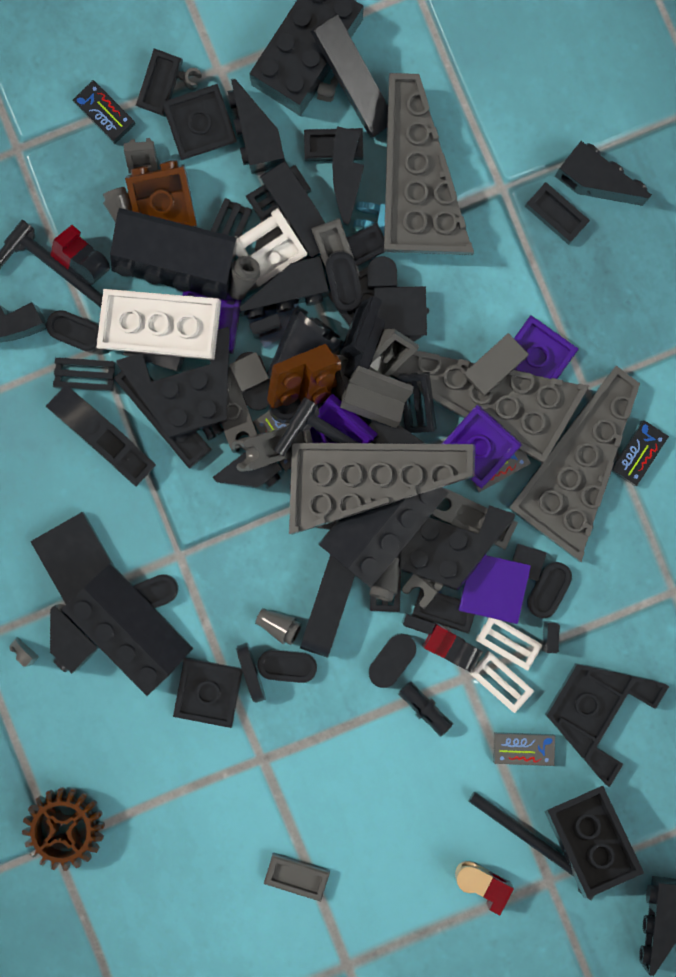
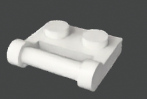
(277, 253)

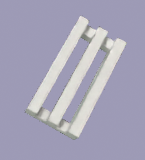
(531, 655)
(482, 665)

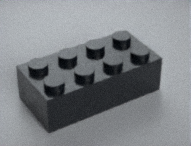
(292, 60)

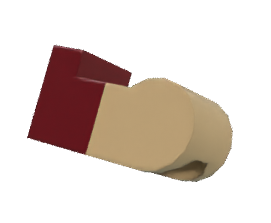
(479, 880)

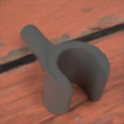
(184, 77)
(327, 91)

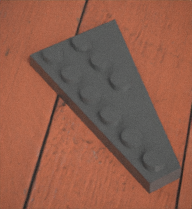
(419, 192)
(524, 404)
(353, 478)
(572, 481)

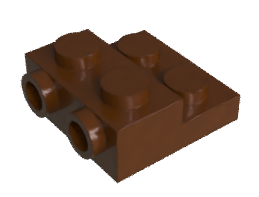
(162, 192)
(303, 376)

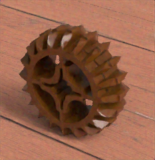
(55, 820)

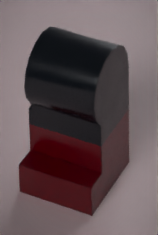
(79, 256)
(452, 648)

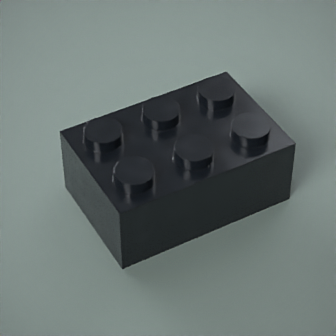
(594, 842)

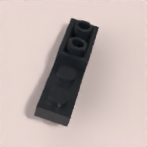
(100, 435)

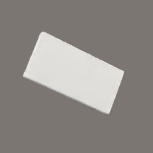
(158, 324)

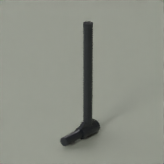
(22, 238)
(305, 418)
(521, 832)

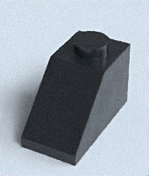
(255, 478)
(68, 642)

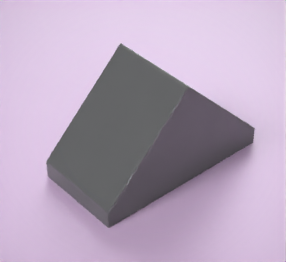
(392, 352)

